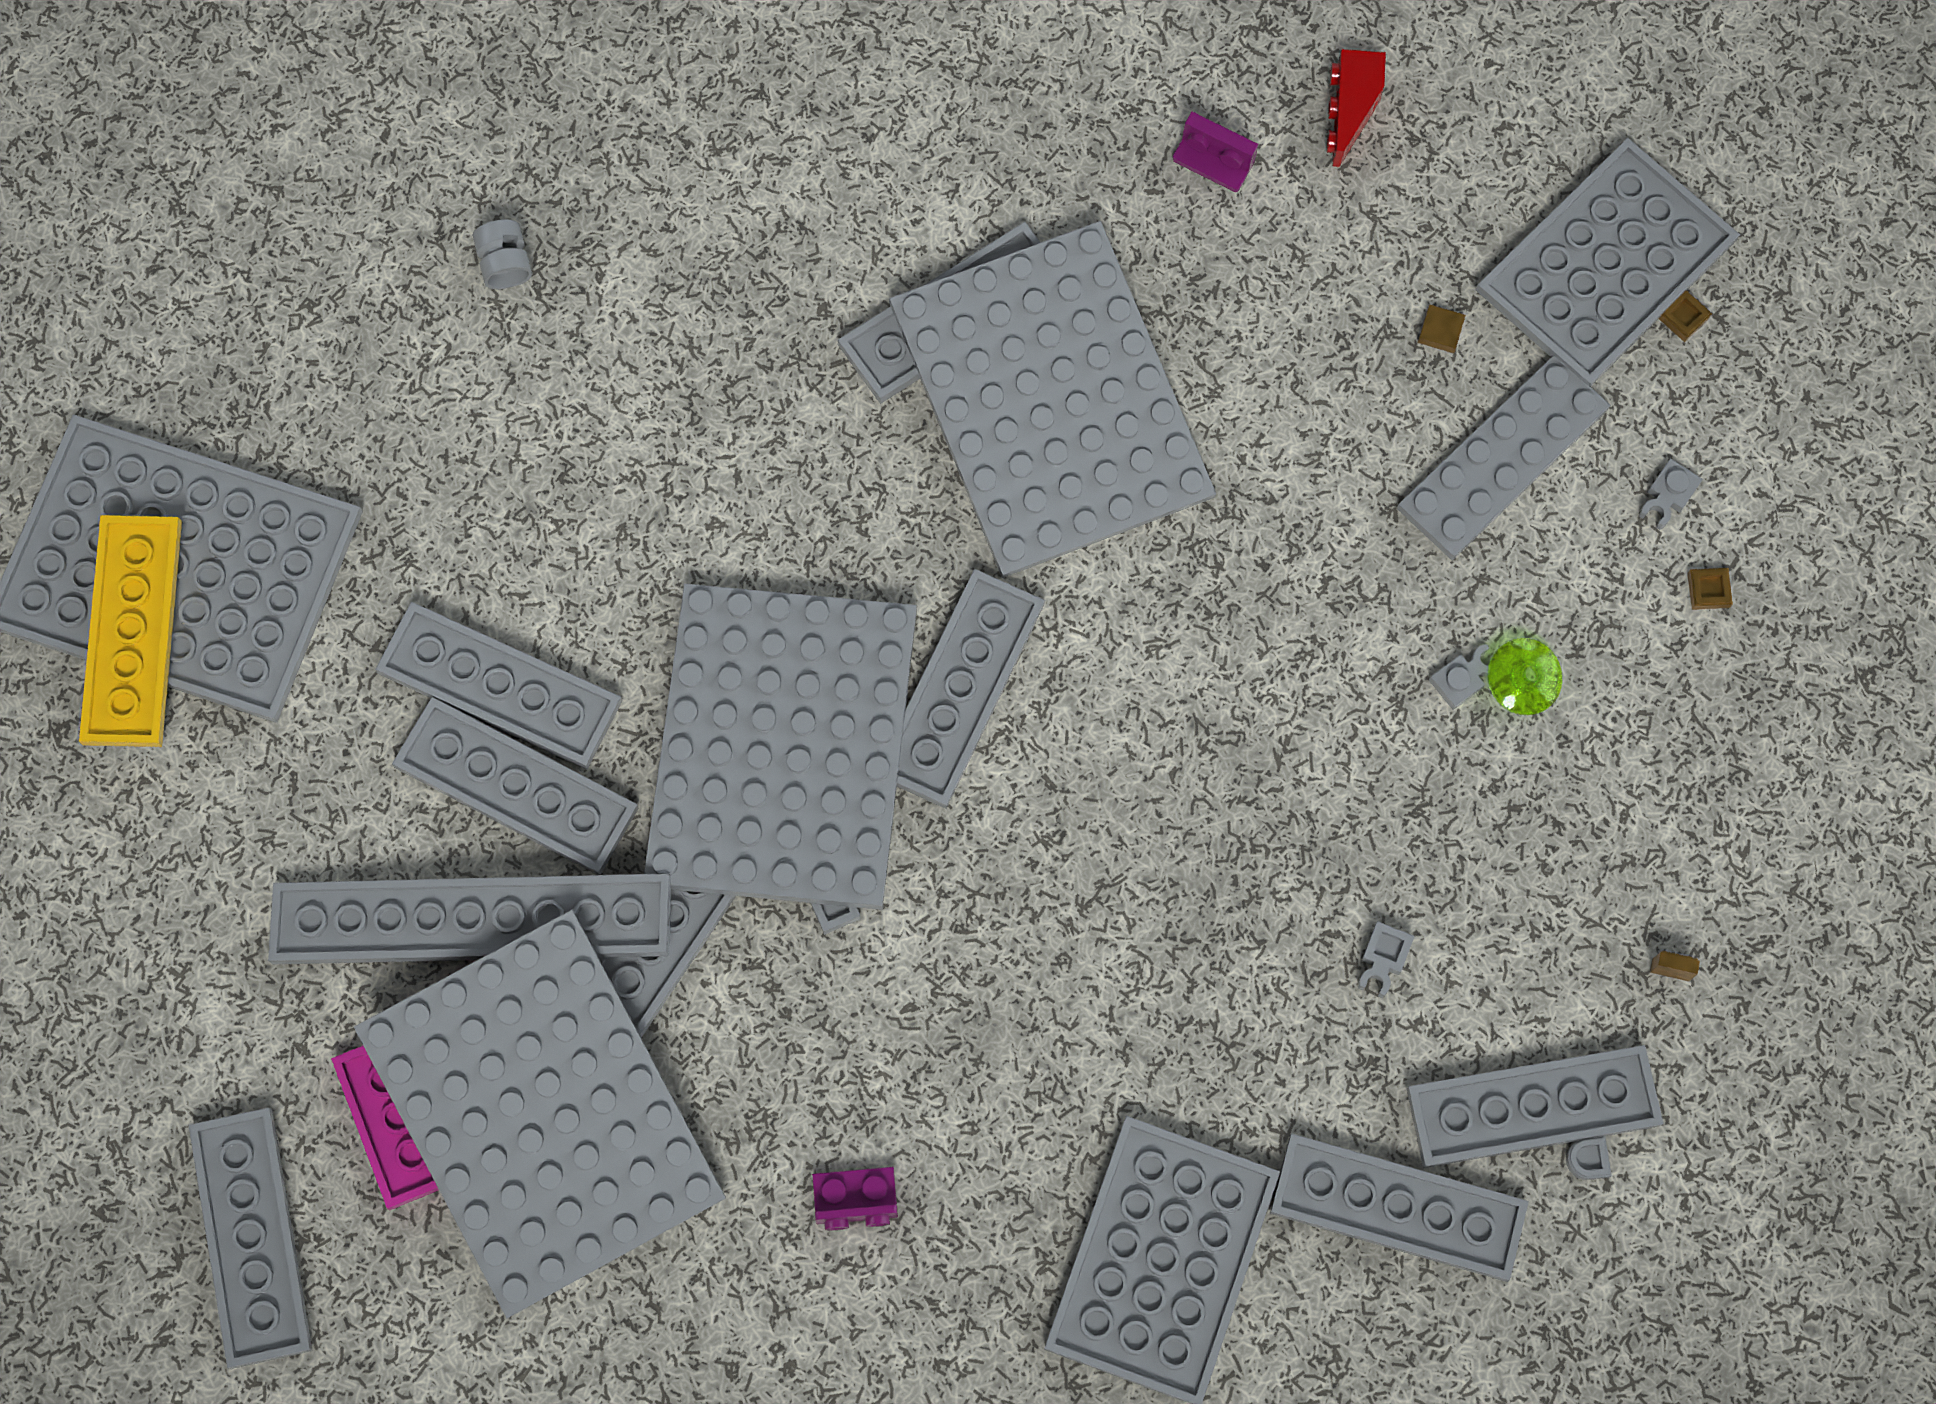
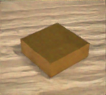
(1685, 316)
(1441, 328)
(1710, 588)
(1675, 965)

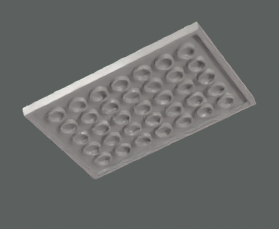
(1051, 399)
(249, 561)
(782, 746)
(539, 1113)

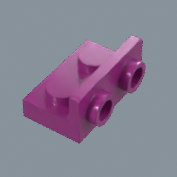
(1215, 152)
(855, 1197)

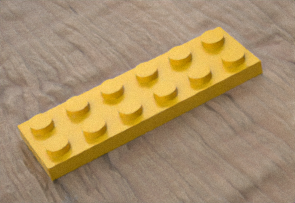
(130, 631)

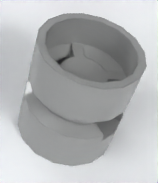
(502, 254)

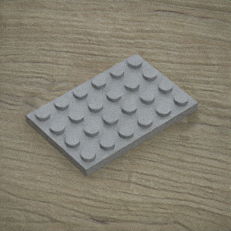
(1607, 262)
(1162, 1261)

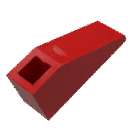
(1359, 88)

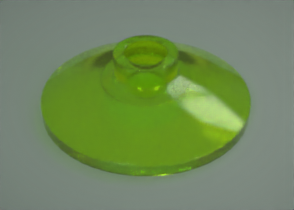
(1509, 680)

